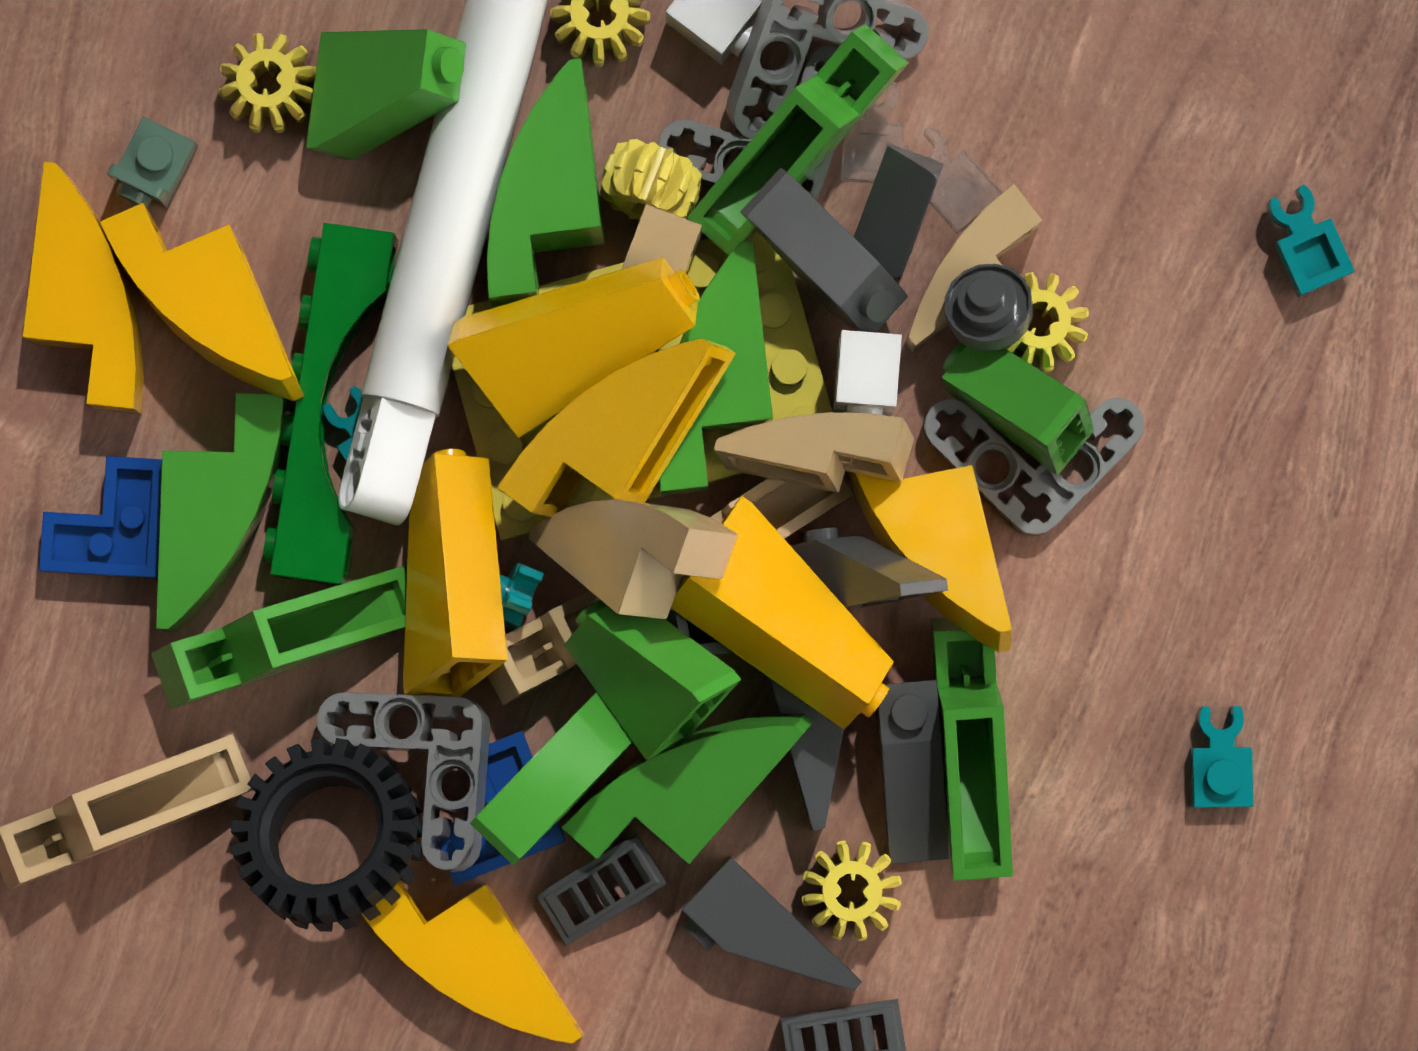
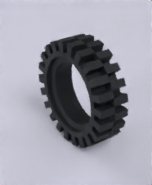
(277, 796)

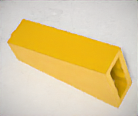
(560, 343)
(452, 579)
(786, 622)

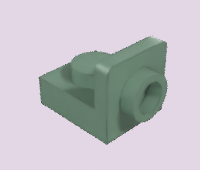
(152, 164)

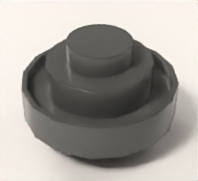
(988, 307)

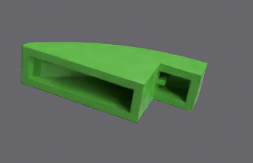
(800, 132)
(546, 189)
(730, 317)
(214, 508)
(282, 637)
(972, 754)
(553, 780)
(689, 787)

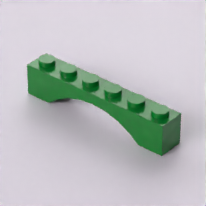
(349, 287)

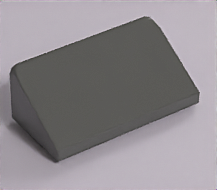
(897, 207)

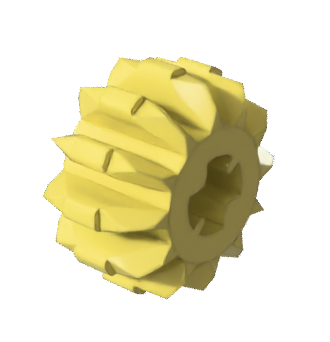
(579, 27)
(246, 86)
(651, 176)
(1058, 331)
(871, 890)

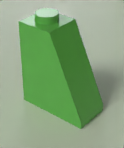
(380, 86)
(1020, 403)
(649, 675)

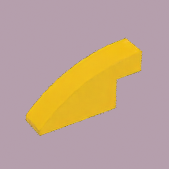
(83, 295)
(206, 298)
(619, 429)
(943, 527)
(478, 961)

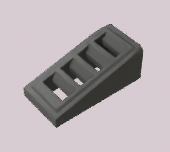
(643, 862)
(892, 1021)

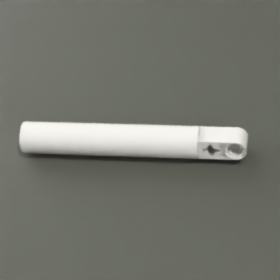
(439, 259)

